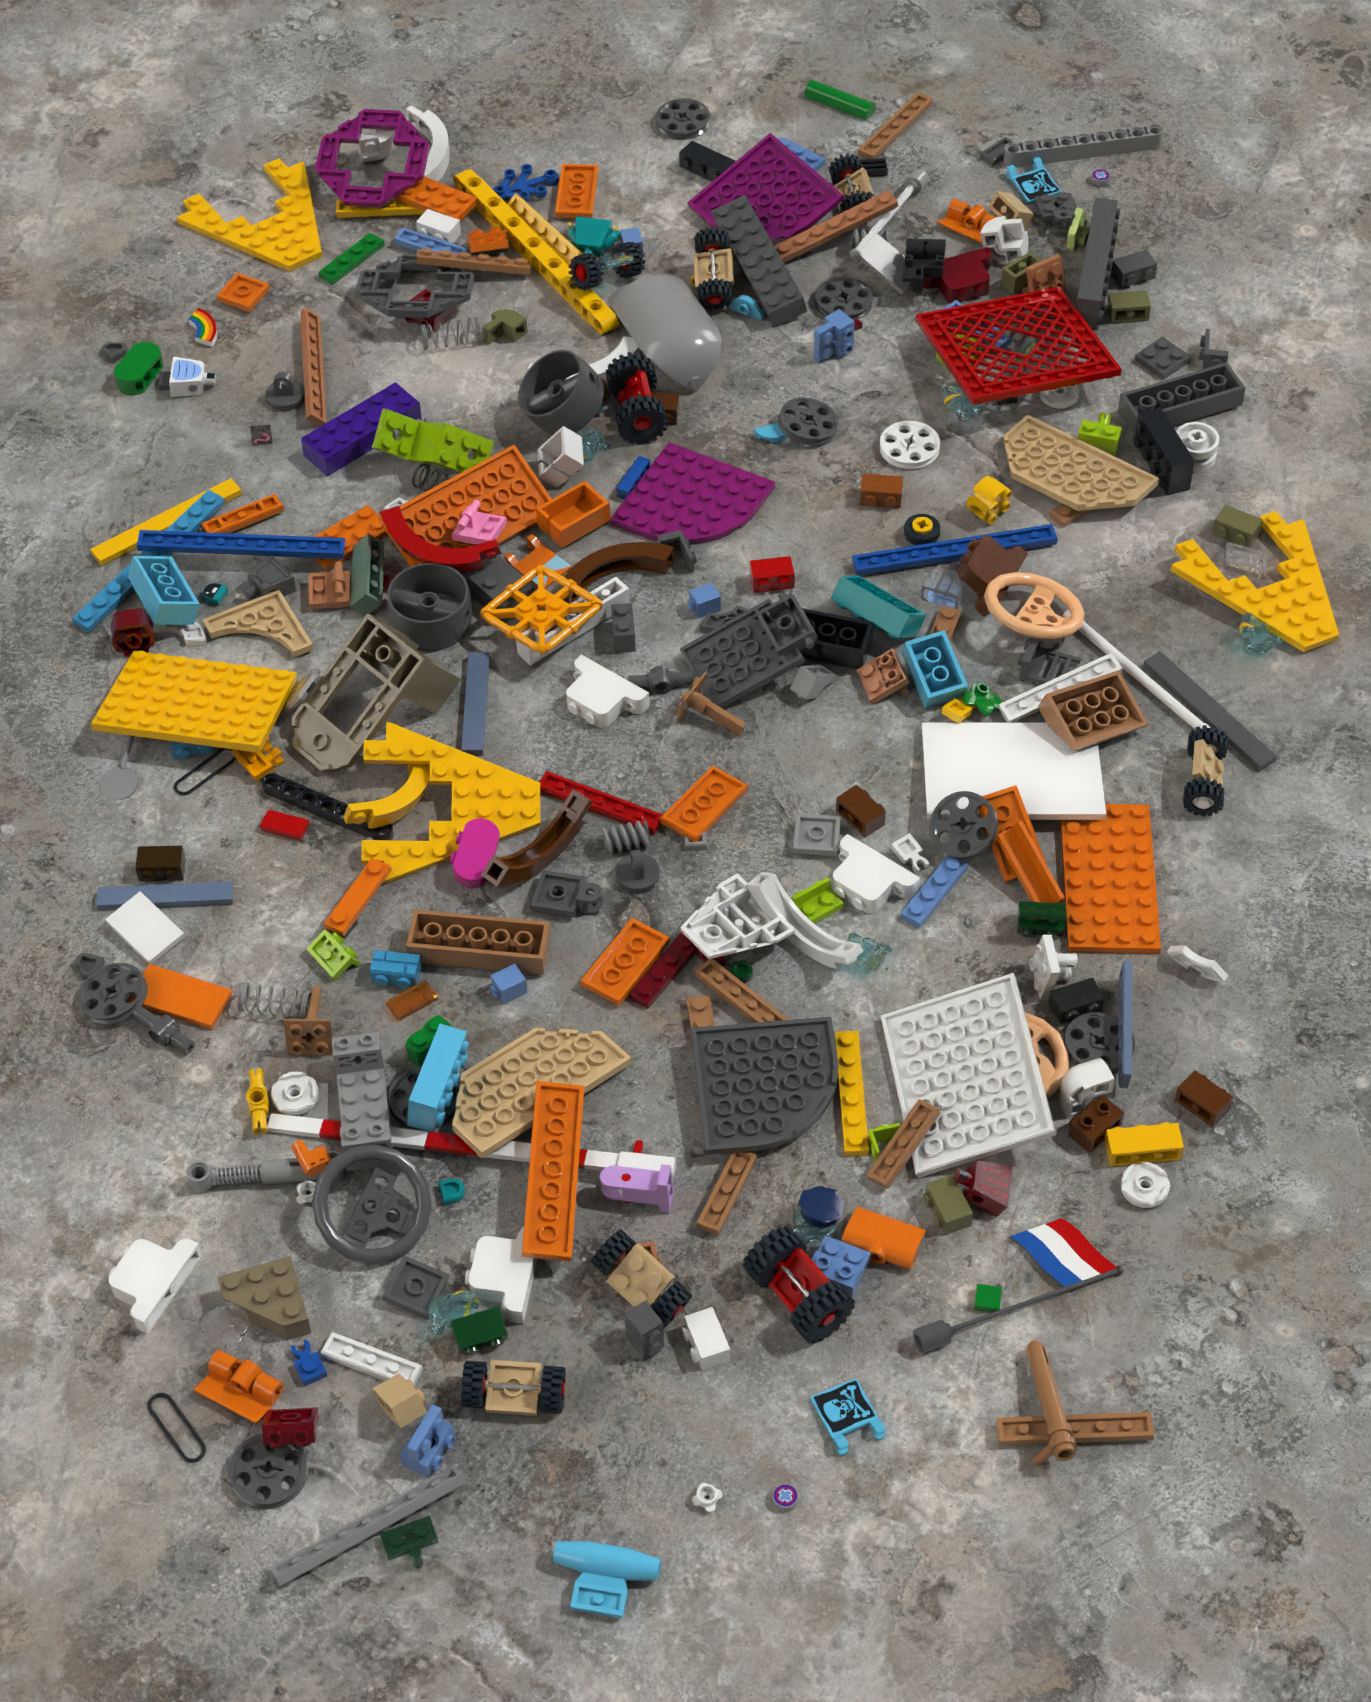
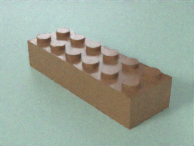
(479, 941)

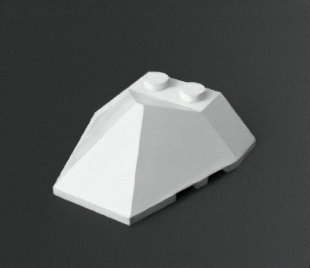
(733, 922)

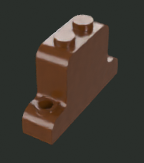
(984, 563)

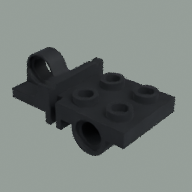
(923, 260)

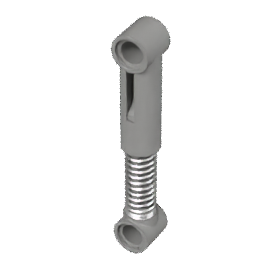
(268, 1172)

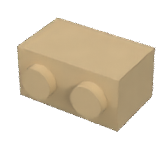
(1008, 205)
(400, 1400)

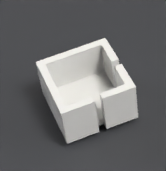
(560, 457)

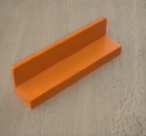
(1029, 865)

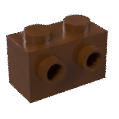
(1091, 1125)

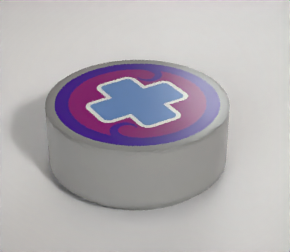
(1100, 177)
(785, 1497)

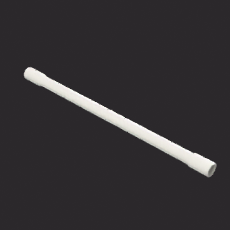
(1140, 676)

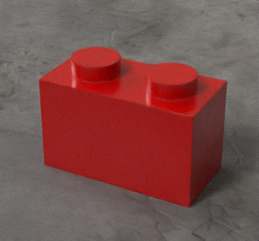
(772, 574)

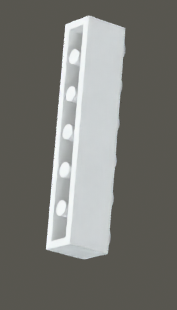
(609, 593)

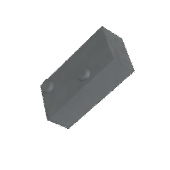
(491, 581)

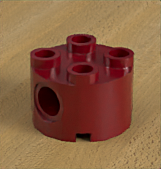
(132, 631)

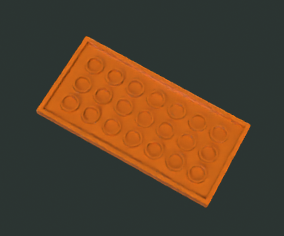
(501, 485)
(1111, 882)

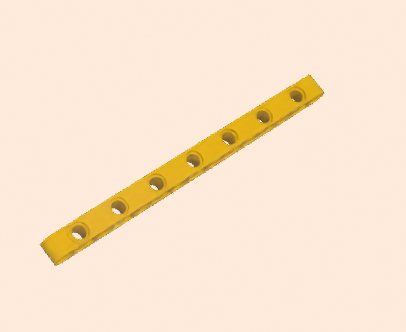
(534, 249)

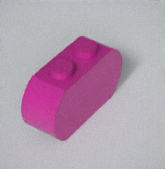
(475, 849)

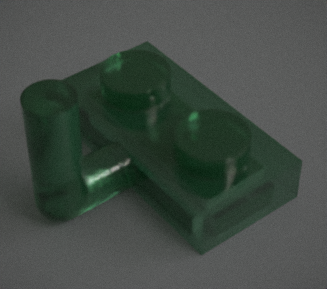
(409, 1540)

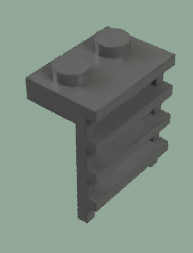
(1034, 659)

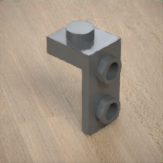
(1209, 356)
(680, 544)

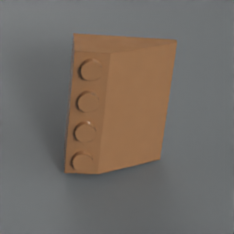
(1092, 711)

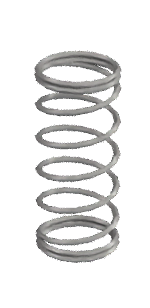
(478, 334)
(304, 1004)

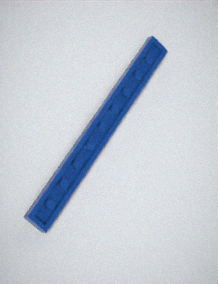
(241, 544)
(948, 550)

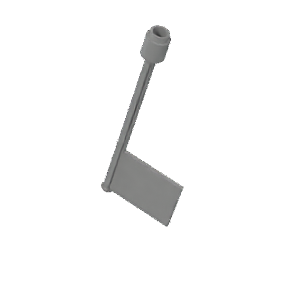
(877, 252)

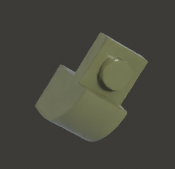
(505, 323)

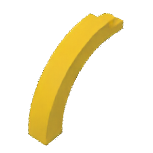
(393, 807)

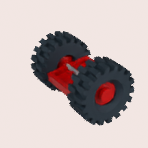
(638, 413)
(785, 1267)

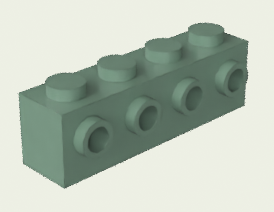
(367, 575)

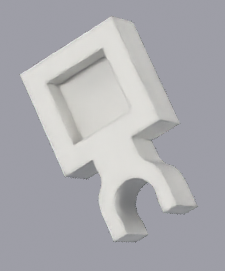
(909, 851)

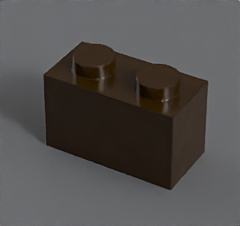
(160, 863)

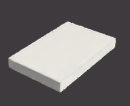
(145, 928)

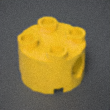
(989, 499)

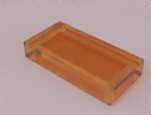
(412, 1000)

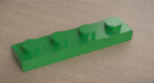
(351, 258)

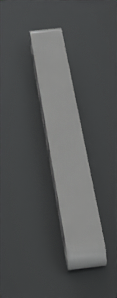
(1084, 145)

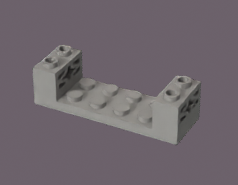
(362, 1094)

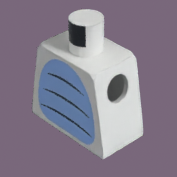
(189, 377)

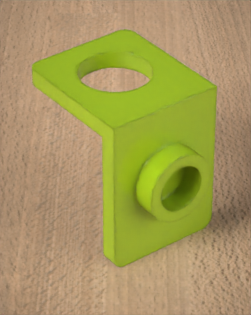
(878, 1135)

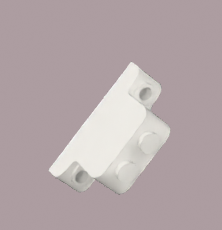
(602, 695)
(869, 877)
(502, 1274)
(151, 1277)

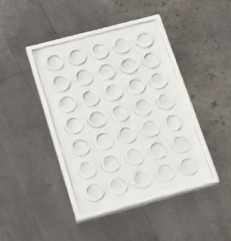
(996, 756)
(977, 1066)

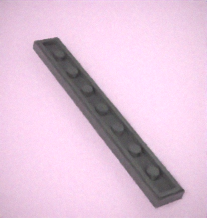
(1210, 710)

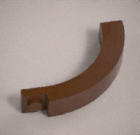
(619, 558)
(535, 857)

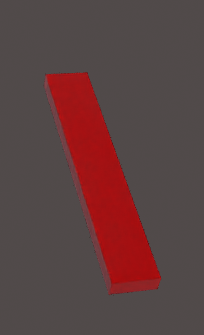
(603, 803)

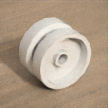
(1201, 443)

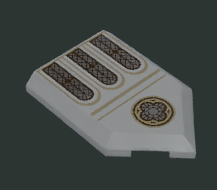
(301, 691)

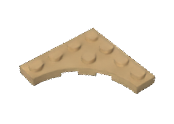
(262, 616)

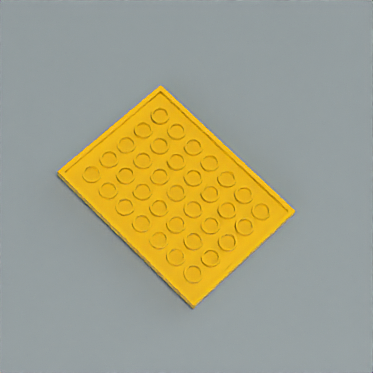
(195, 701)

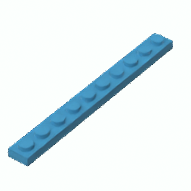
(121, 586)

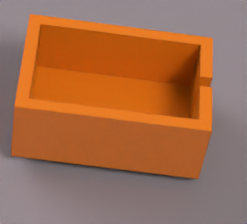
(573, 514)

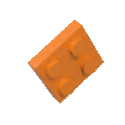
(243, 292)

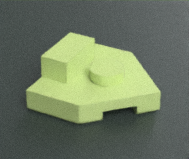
(1078, 232)

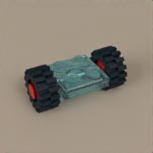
(587, 267)

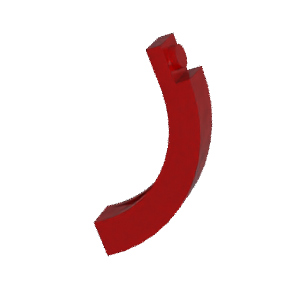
(424, 552)

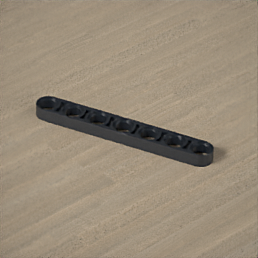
(315, 806)

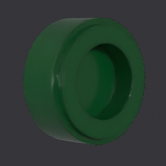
(742, 970)

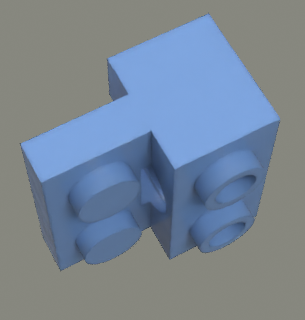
(834, 337)
(842, 1263)
(431, 1430)

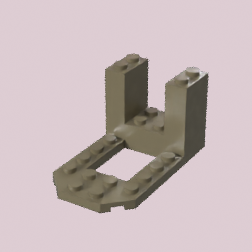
(393, 660)

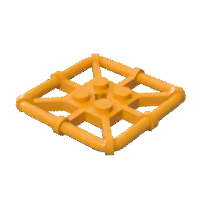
(541, 620)

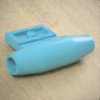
(604, 1570)

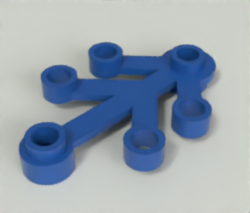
(525, 187)

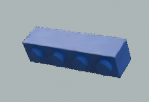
(632, 477)

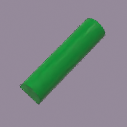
(839, 100)

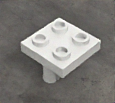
(1050, 966)

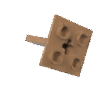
(704, 706)
(310, 1034)

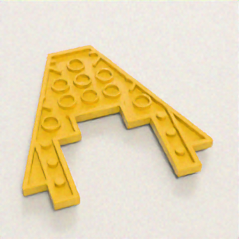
(284, 239)
(1291, 608)
(477, 792)

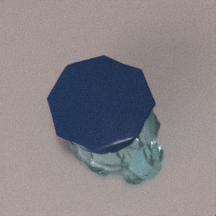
(817, 1213)

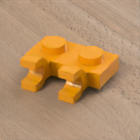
(256, 763)

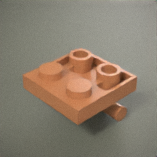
(1045, 275)
(330, 588)
(883, 676)

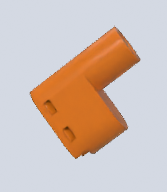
(311, 1161)

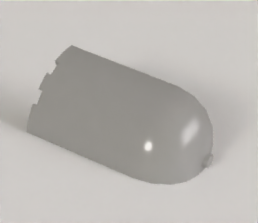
(669, 327)

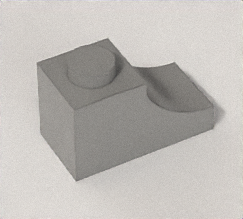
(811, 680)

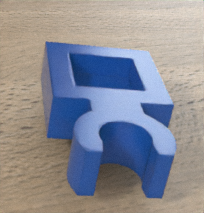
(308, 1365)

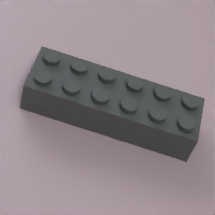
(1185, 396)

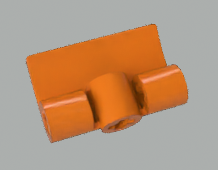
(966, 220)
(884, 1238)
(240, 1386)

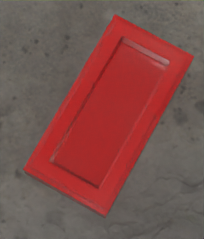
(284, 825)

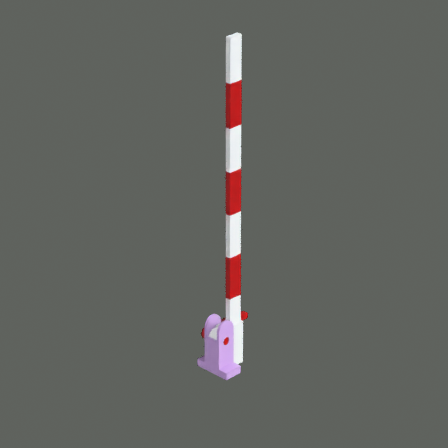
(623, 1174)

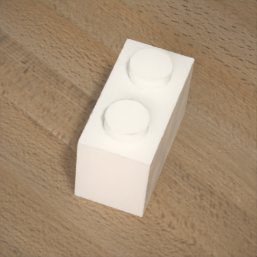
(439, 226)
(706, 1338)

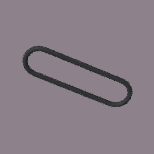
(207, 778)
(169, 1435)

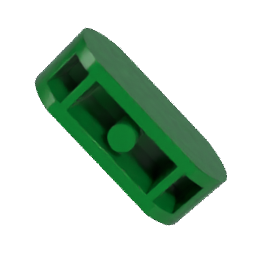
(138, 368)

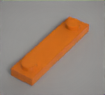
(244, 515)
(357, 896)

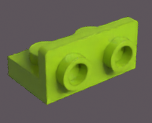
(818, 901)
(332, 954)

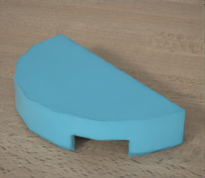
(770, 432)

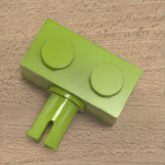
(1101, 434)

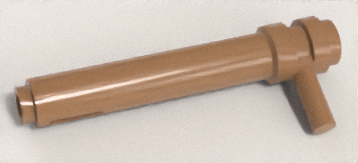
(1058, 1431)

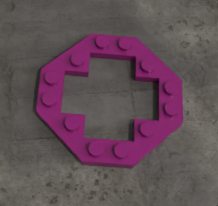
(394, 183)

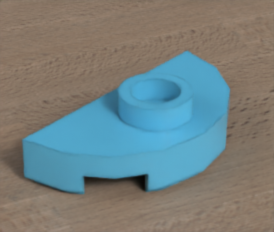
(747, 306)

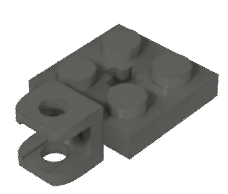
(1056, 209)
(574, 895)

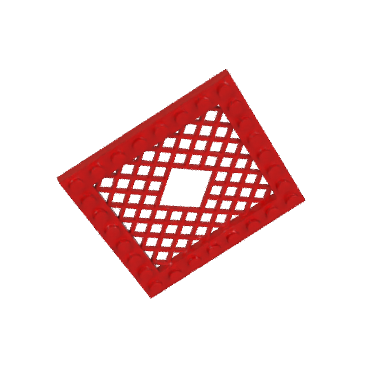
(979, 390)

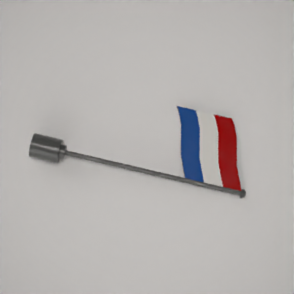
(1059, 1252)

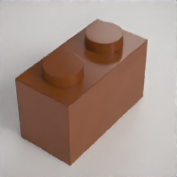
(881, 490)

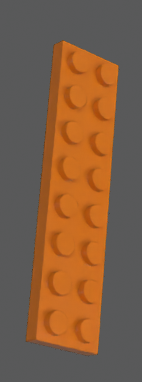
(553, 1171)

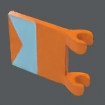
(539, 556)

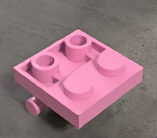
(478, 526)

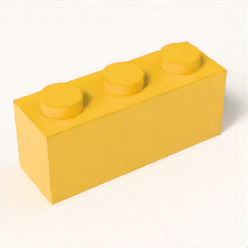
(1143, 1144)

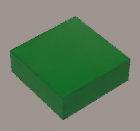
(988, 1298)

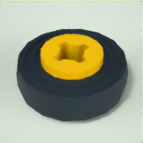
(922, 529)

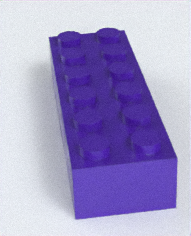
(354, 431)

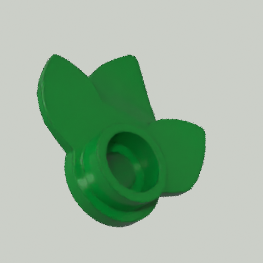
(982, 697)

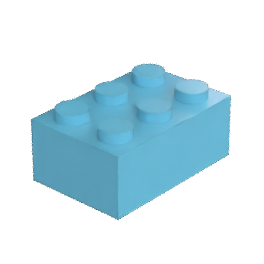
(934, 669)

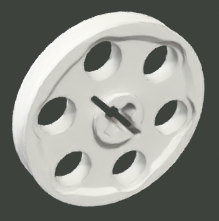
(903, 440)

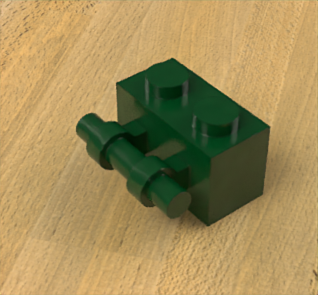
(1041, 919)

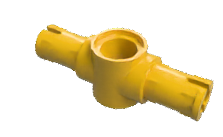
(257, 1110)

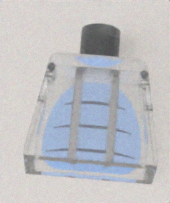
(943, 586)

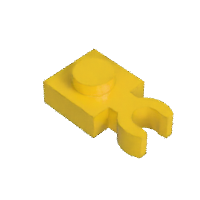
(957, 710)

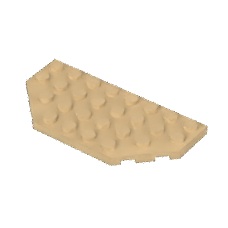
(1072, 468)
(499, 1091)

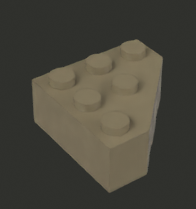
(269, 1297)

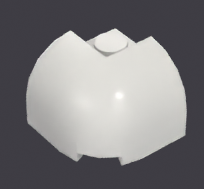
(375, 145)
(1005, 239)
(1082, 1084)

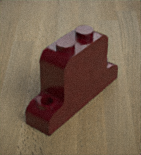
(963, 276)

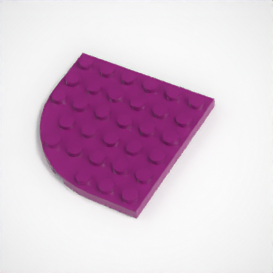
(778, 186)
(692, 496)

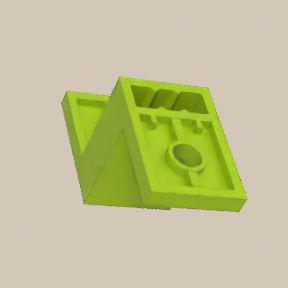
(430, 442)

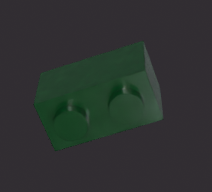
(479, 1330)

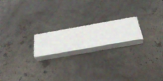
(369, 1359)

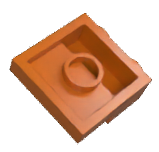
(485, 241)

